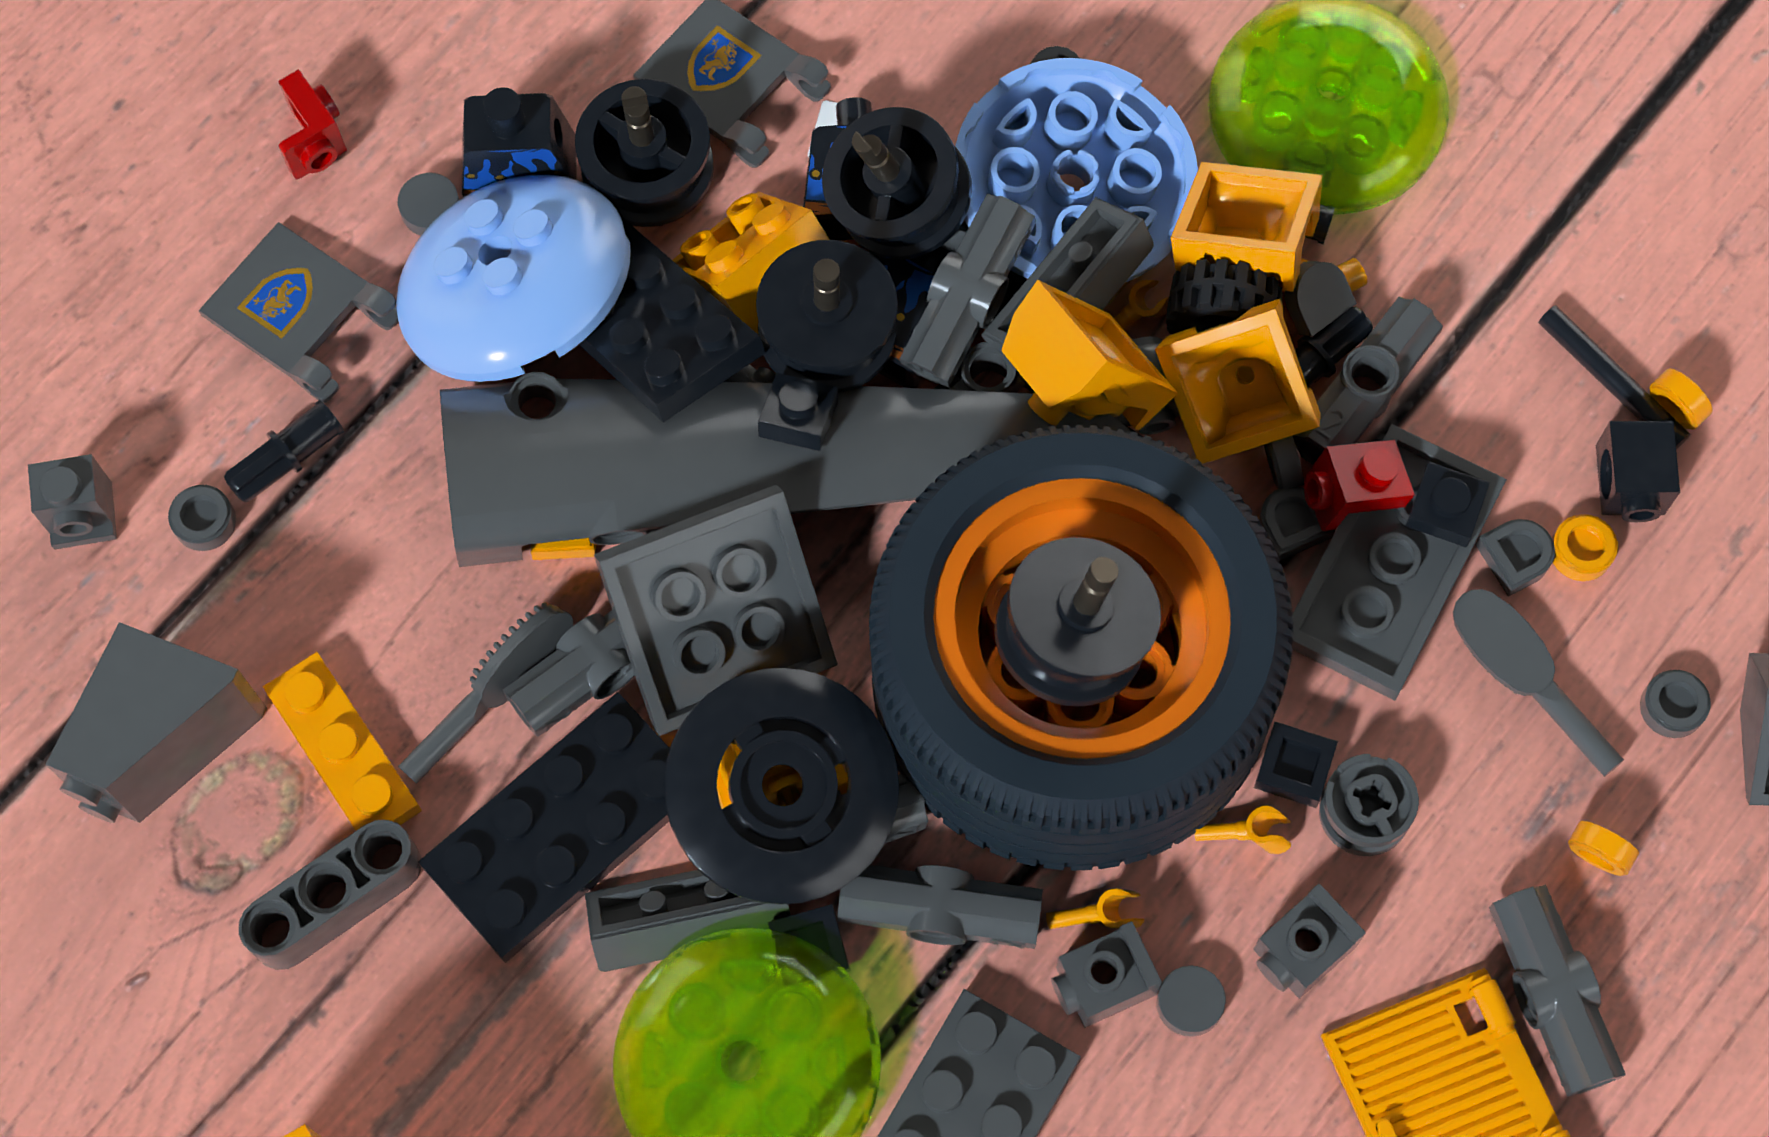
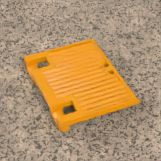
(1426, 1078)

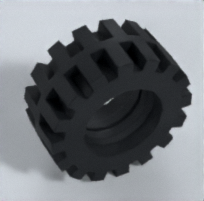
(1216, 294)

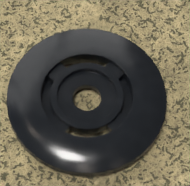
(767, 848)

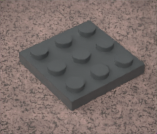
(714, 603)

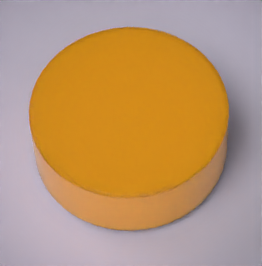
(1681, 398)
(1584, 547)
(1603, 848)

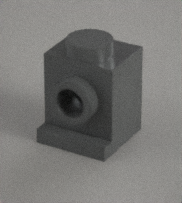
(73, 501)
(1328, 925)
(1094, 1001)

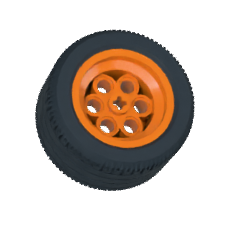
(1151, 757)

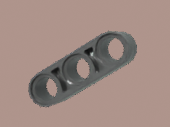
(297, 895)

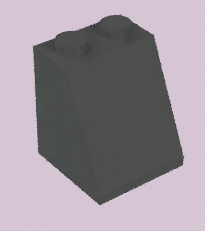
(149, 725)

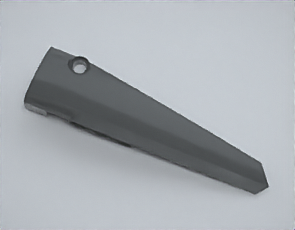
(619, 472)

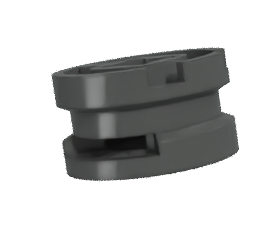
(1368, 805)

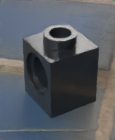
(1637, 469)

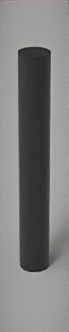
(1607, 371)

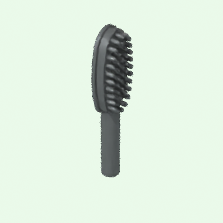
(516, 656)
(1521, 662)

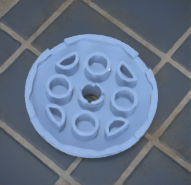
(1082, 123)
(512, 276)

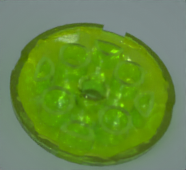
(1364, 144)
(738, 990)

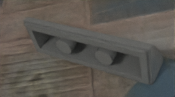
(1086, 262)
(659, 915)

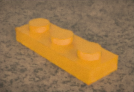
(340, 745)

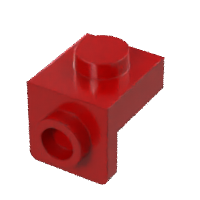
(320, 139)
(1356, 480)

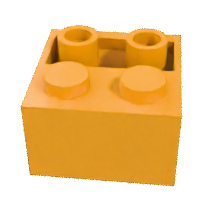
(743, 246)

